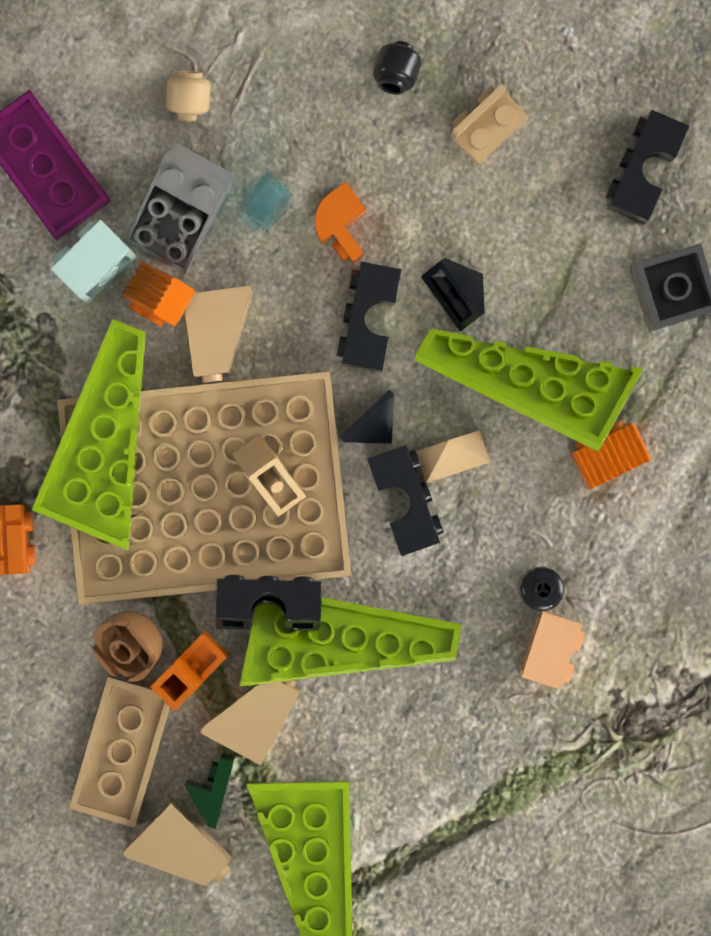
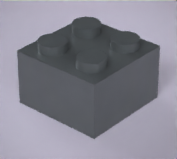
(673, 287)

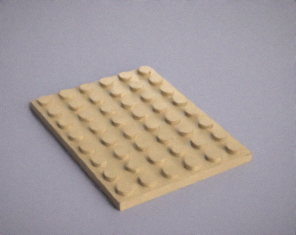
(199, 510)

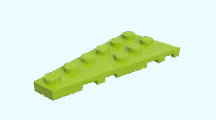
(542, 384)
(96, 458)
(348, 641)
(311, 850)

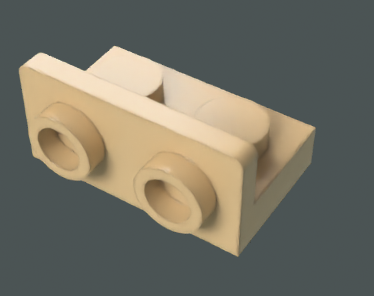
(488, 124)

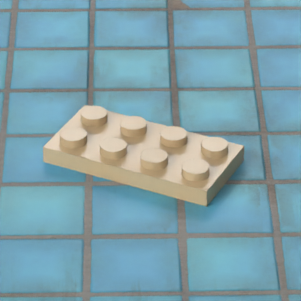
(120, 752)

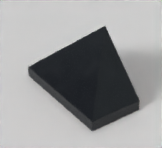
(457, 290)
(374, 424)

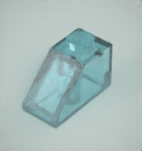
(266, 203)

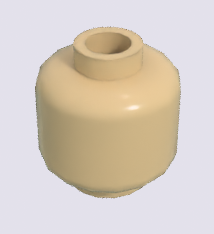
(187, 94)

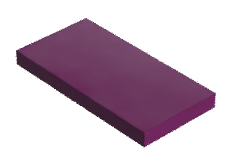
(47, 167)

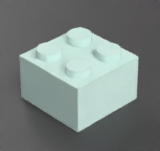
(92, 261)

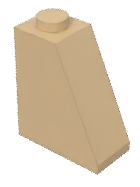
(215, 328)
(253, 719)
(179, 847)

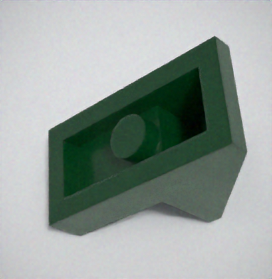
(210, 798)

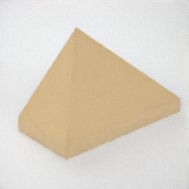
(452, 456)

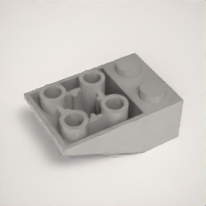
(180, 207)

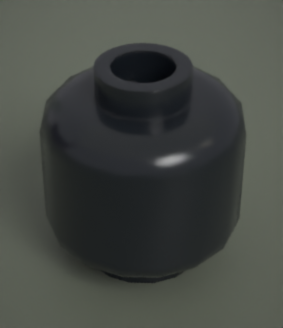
(397, 68)
(529, 593)

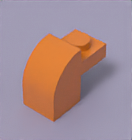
(333, 217)
(189, 670)

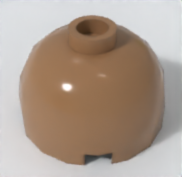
(128, 645)

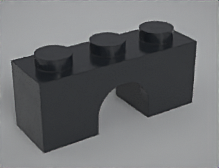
(656, 137)
(372, 286)
(417, 527)
(240, 596)

